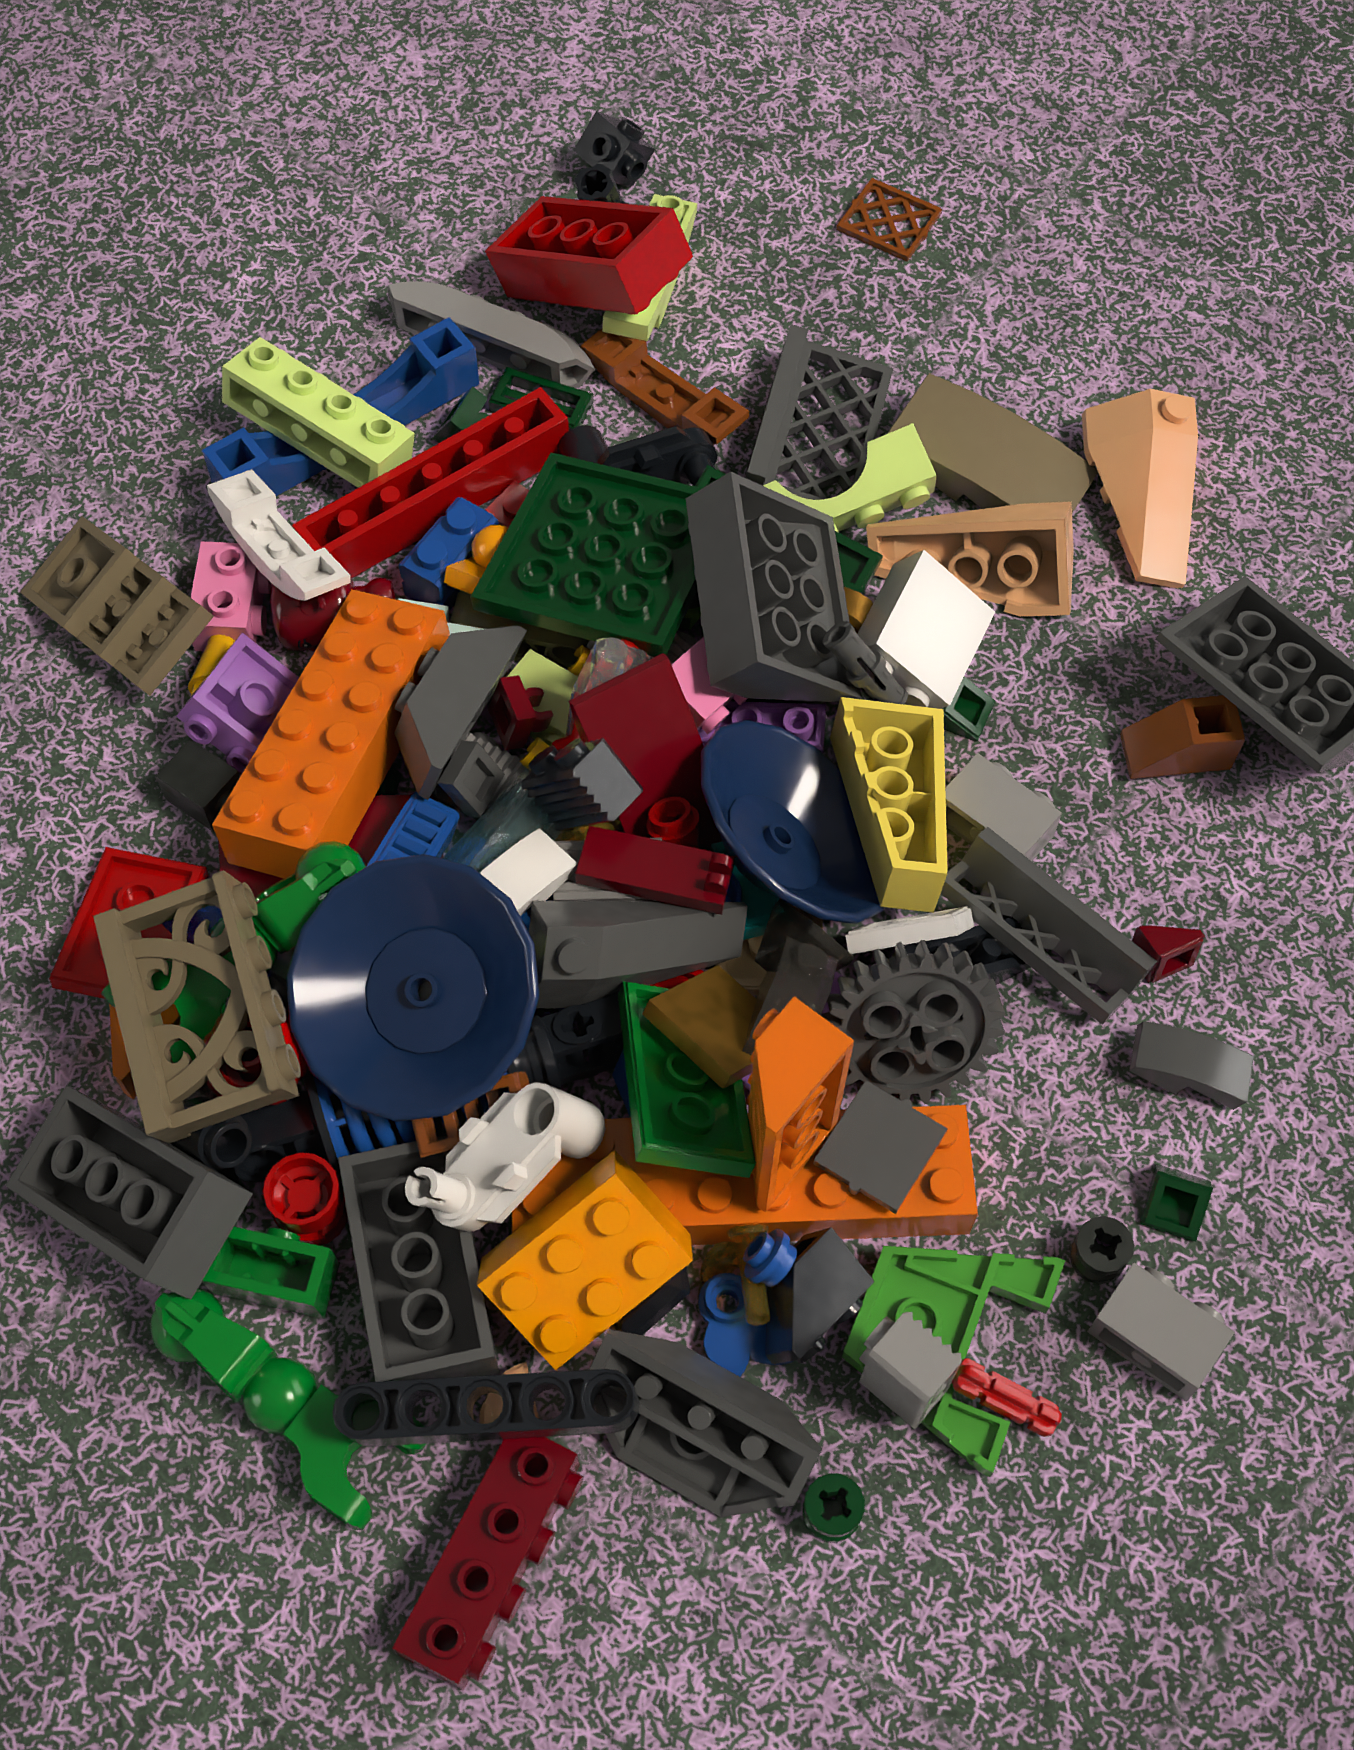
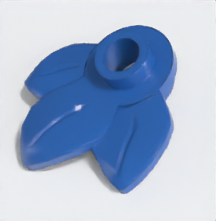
(729, 1337)

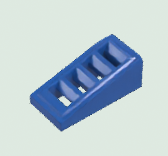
(419, 829)

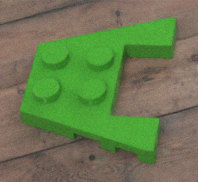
(948, 1296)

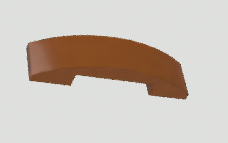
(661, 391)

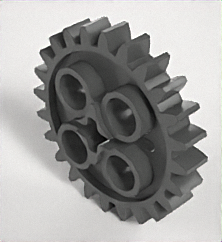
(915, 1023)

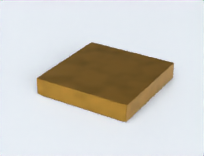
(707, 1023)

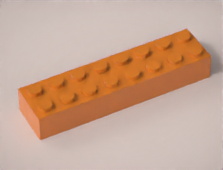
(814, 1200)

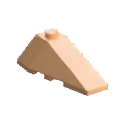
(1147, 471)
(1000, 553)

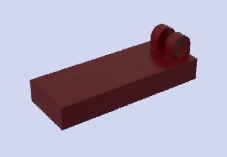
(655, 869)

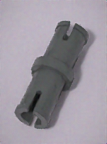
(847, 648)

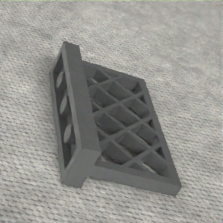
(783, 405)

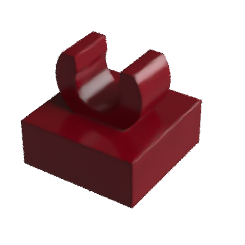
(514, 712)

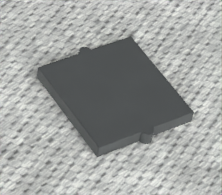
(880, 1146)

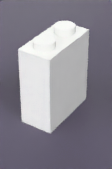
(925, 629)

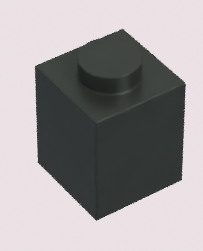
(197, 783)

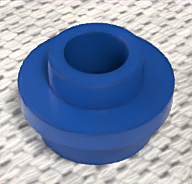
(769, 1257)

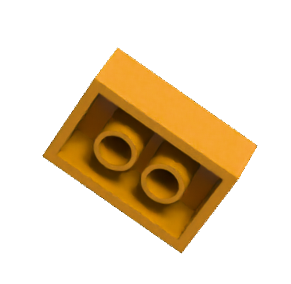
(585, 1260)

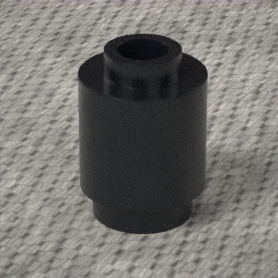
(220, 1144)

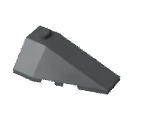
(596, 945)

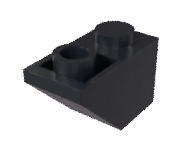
(813, 1296)

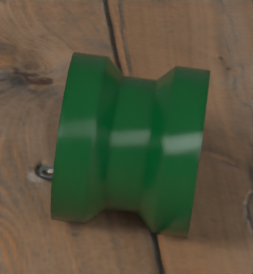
(827, 1518)

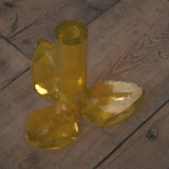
(726, 1257)

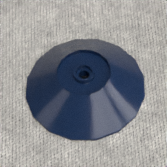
(787, 820)
(360, 979)

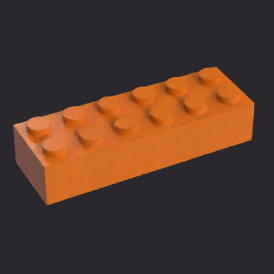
(330, 736)

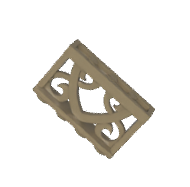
(148, 1041)

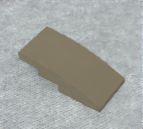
(990, 450)
(116, 605)

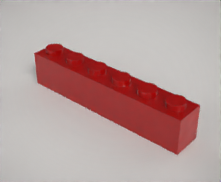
(411, 497)

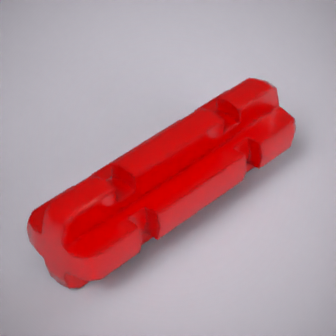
(1006, 1398)

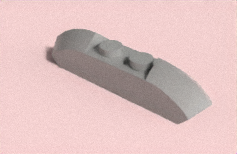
(498, 334)

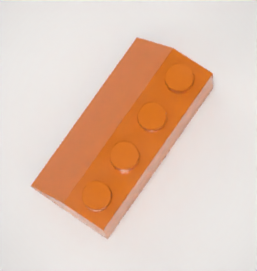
(793, 1093)

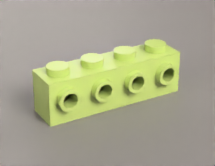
(314, 414)

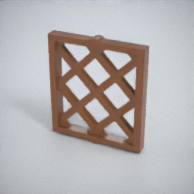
(880, 241)

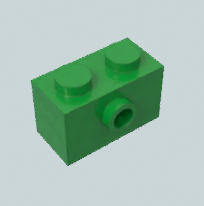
(274, 1271)

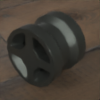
(1093, 1259)

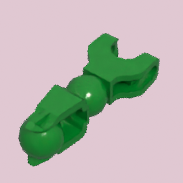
(279, 919)
(275, 1393)

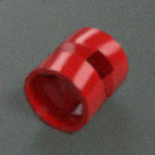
(300, 1188)

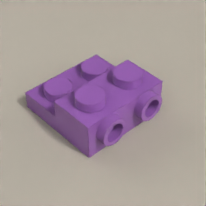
(238, 701)

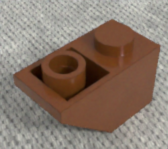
(1184, 738)

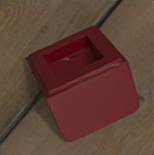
(1170, 947)

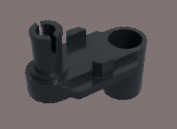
(666, 454)

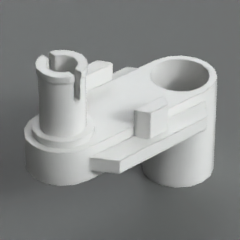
(506, 1155)

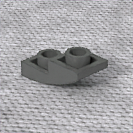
(1185, 1059)

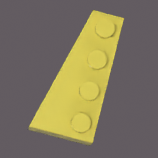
(897, 794)

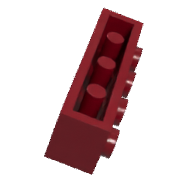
(487, 1559)

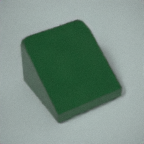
(968, 711)
(1176, 1202)

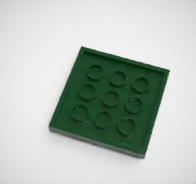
(595, 556)

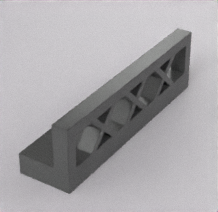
(1050, 920)

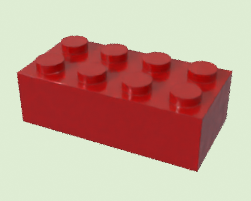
(590, 254)

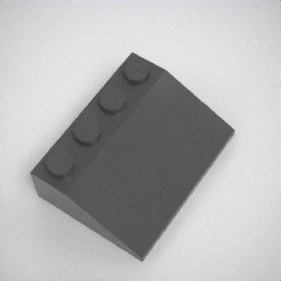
(767, 592)
(1272, 671)

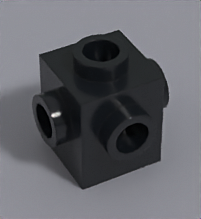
(617, 146)

